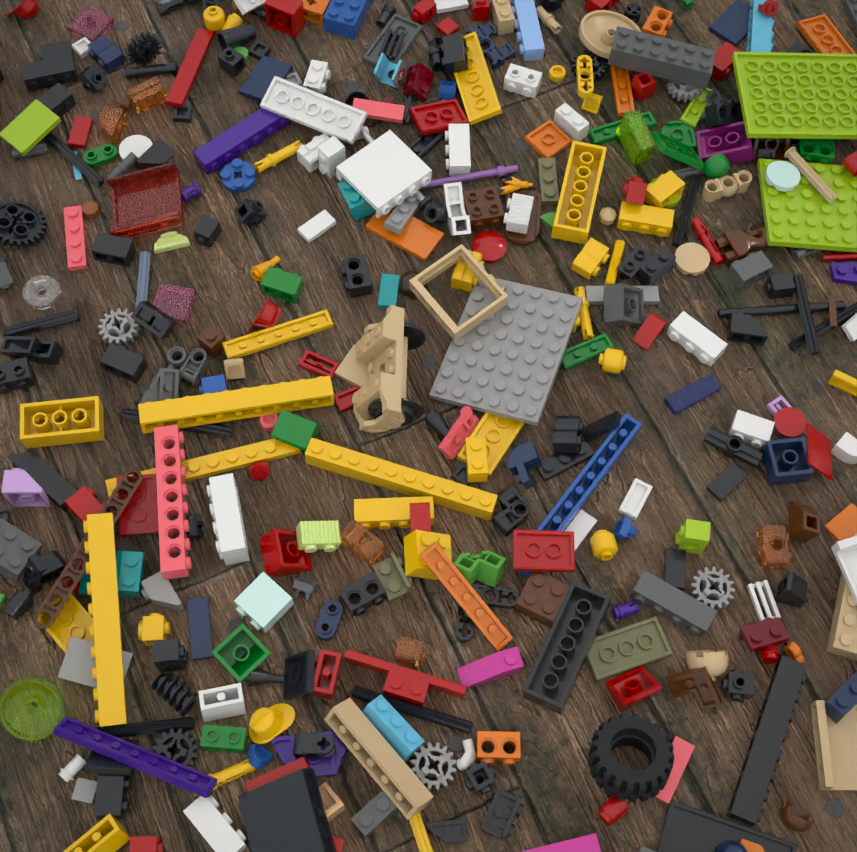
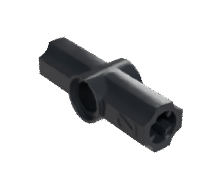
(723, 441)

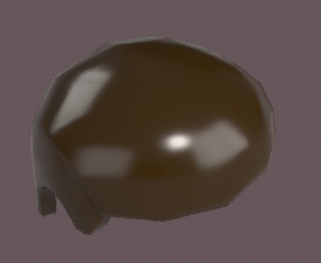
(404, 283)

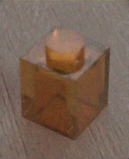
(410, 651)

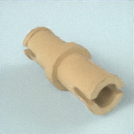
(548, 20)

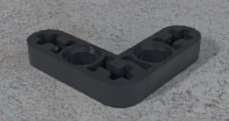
(481, 590)

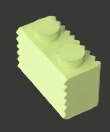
(318, 535)

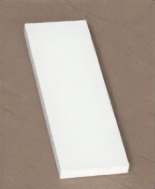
(313, 110)

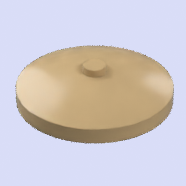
(599, 28)

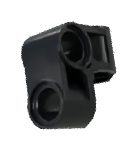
(508, 519)

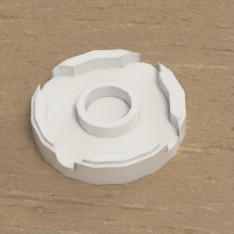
(136, 143)

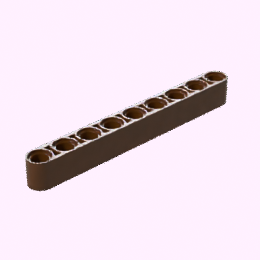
(76, 575)

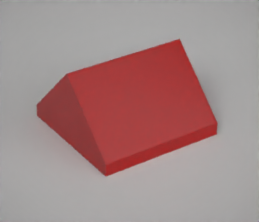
(632, 688)

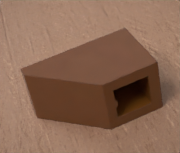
(803, 522)

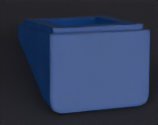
(447, 89)

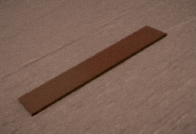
(832, 310)

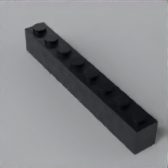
(766, 742)

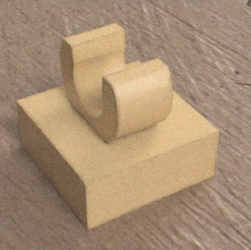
(234, 368)

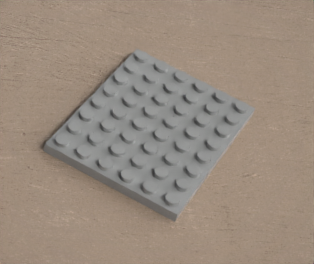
(512, 355)

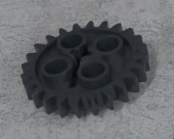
(27, 230)

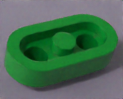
(100, 156)

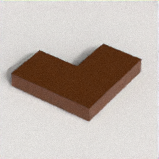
(697, 682)

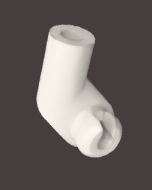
(469, 756)

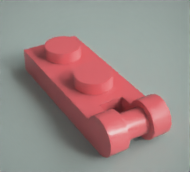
(460, 430)

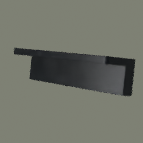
(48, 479)

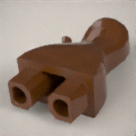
(740, 244)

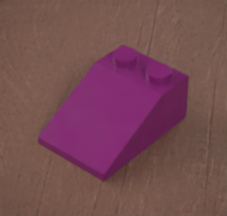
(725, 140)

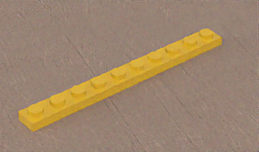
(226, 460)

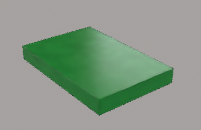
(677, 150)

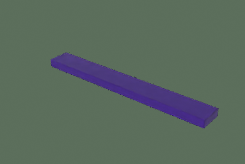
(136, 757)

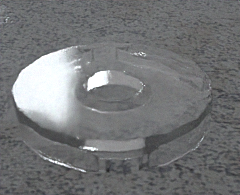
(38, 283)

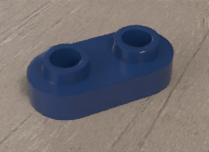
(329, 619)

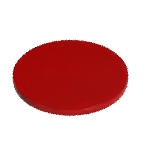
(789, 422)

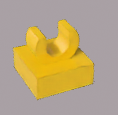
(592, 104)

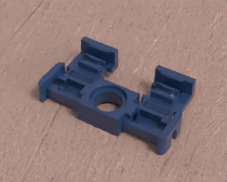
(491, 53)

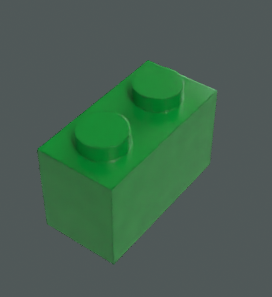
(282, 285)

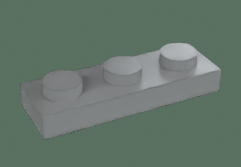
(402, 215)

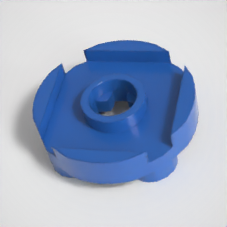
(234, 168)

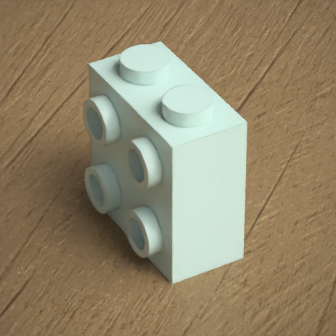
(263, 603)

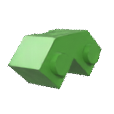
(484, 567)

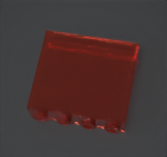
(146, 201)

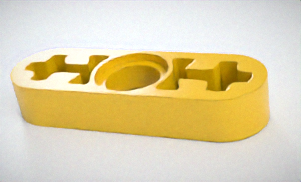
(584, 71)

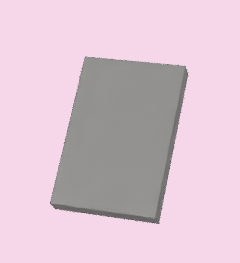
(78, 662)

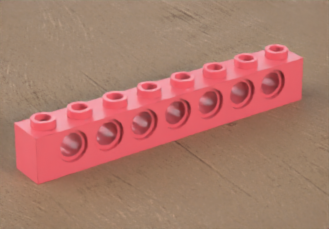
(169, 566)

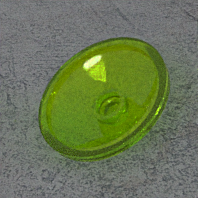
(22, 718)

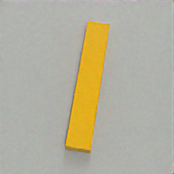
(277, 335)

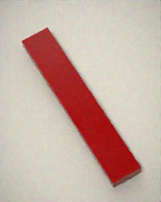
(189, 68)
(383, 667)

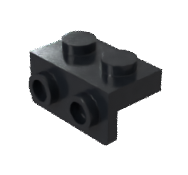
(501, 815)

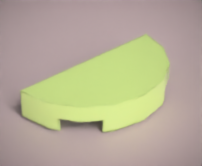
(170, 241)

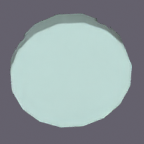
(782, 175)

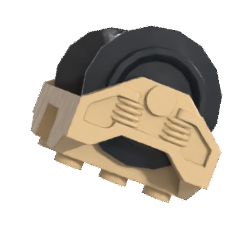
(384, 395)

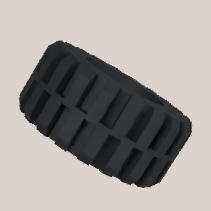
(623, 781)

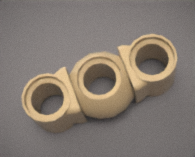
(726, 186)

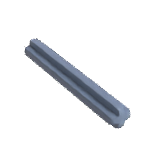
(143, 277)

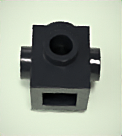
(93, 78)
(250, 212)
(738, 685)
(479, 770)

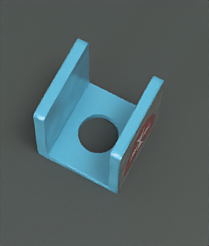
(384, 67)

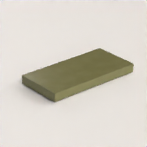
(628, 648)

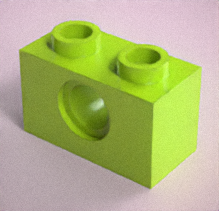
(693, 536)

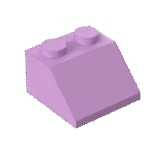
(23, 490)

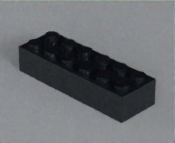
(566, 647)

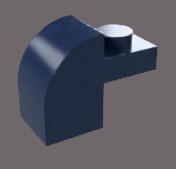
(521, 460)

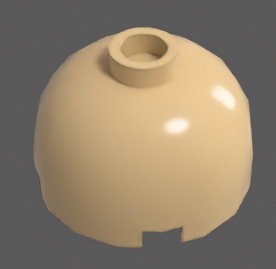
(714, 661)

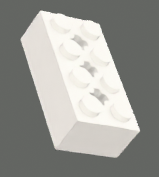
(228, 519)

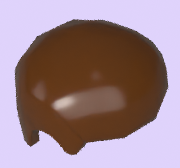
(795, 816)

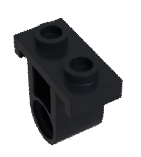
(43, 570)

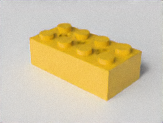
(61, 422)

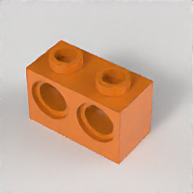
(658, 22)
(497, 740)

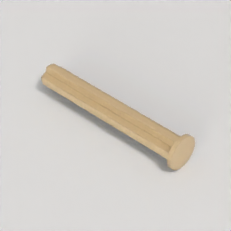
(810, 174)

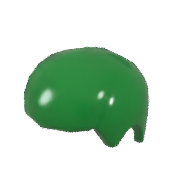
(716, 166)

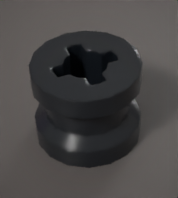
(633, 12)

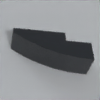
(32, 348)

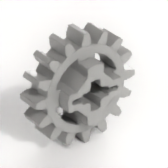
(683, 90)
(110, 331)
(716, 596)
(441, 761)

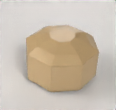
(607, 216)

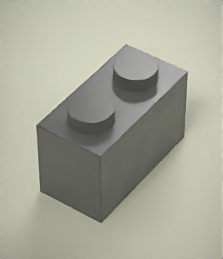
(750, 269)
(374, 814)

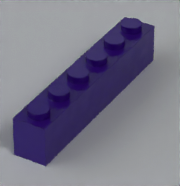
(238, 139)

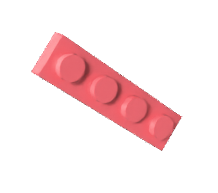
(75, 238)

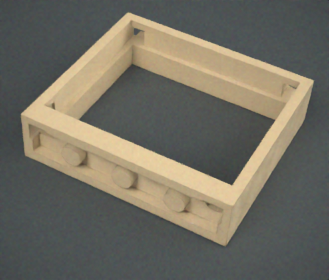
(478, 269)

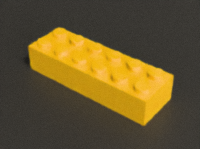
(579, 192)

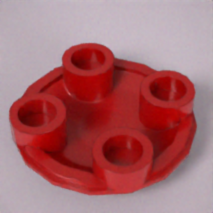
(490, 245)

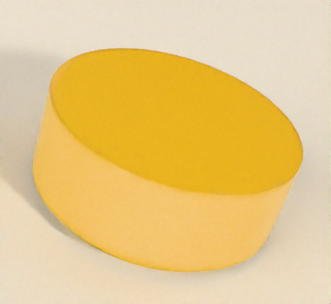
(557, 73)

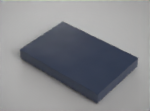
(732, 24)
(262, 76)

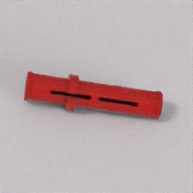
(704, 236)

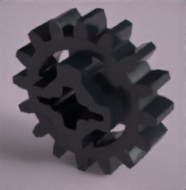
(143, 48)
(598, 63)
(177, 743)

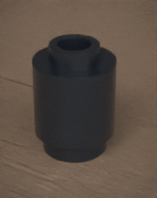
(18, 604)

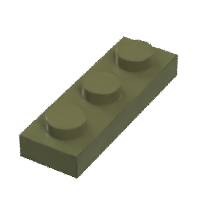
(548, 181)

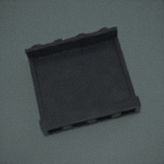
(287, 815)

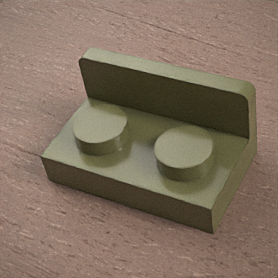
(393, 577)

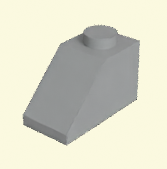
(161, 592)

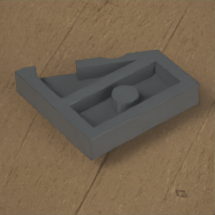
(163, 386)

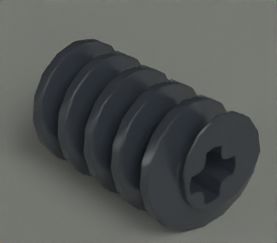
(174, 692)

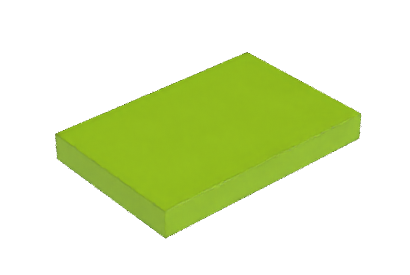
(30, 127)

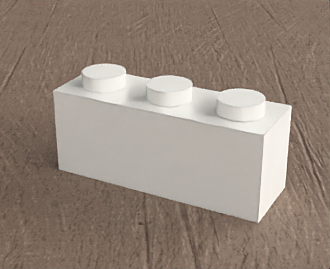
(458, 149)
(696, 339)
(215, 826)

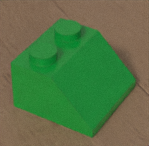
(240, 653)

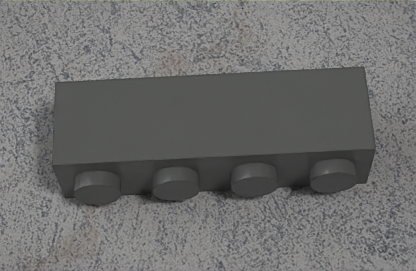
(673, 603)

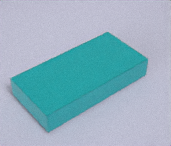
(388, 290)

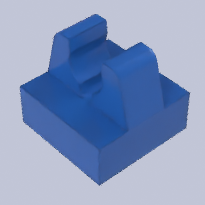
(624, 529)

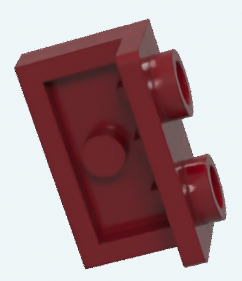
(418, 81)
(764, 634)

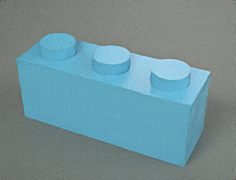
(393, 727)

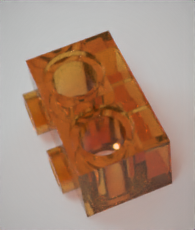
(362, 542)

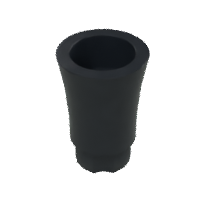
(236, 36)

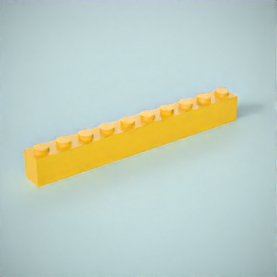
(237, 404)
(400, 478)
(106, 620)

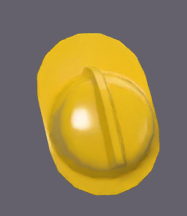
(270, 722)

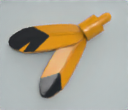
(513, 184)

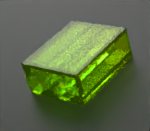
(635, 137)

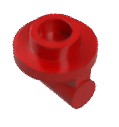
(769, 8)
(259, 470)

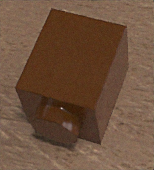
(211, 341)

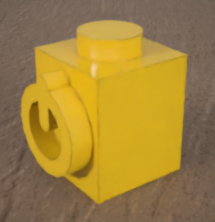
(153, 628)

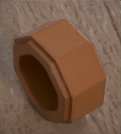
(90, 209)

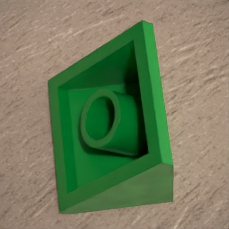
(295, 430)

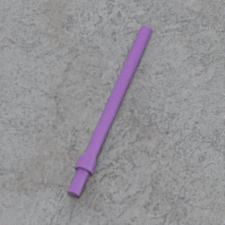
(499, 171)

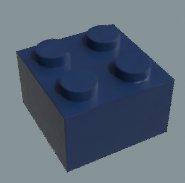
(786, 461)

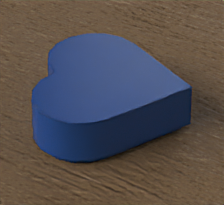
(259, 756)

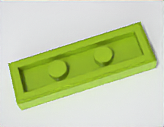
(695, 110)

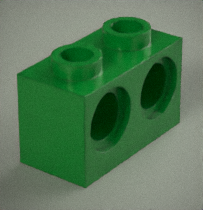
(816, 150)
(224, 739)

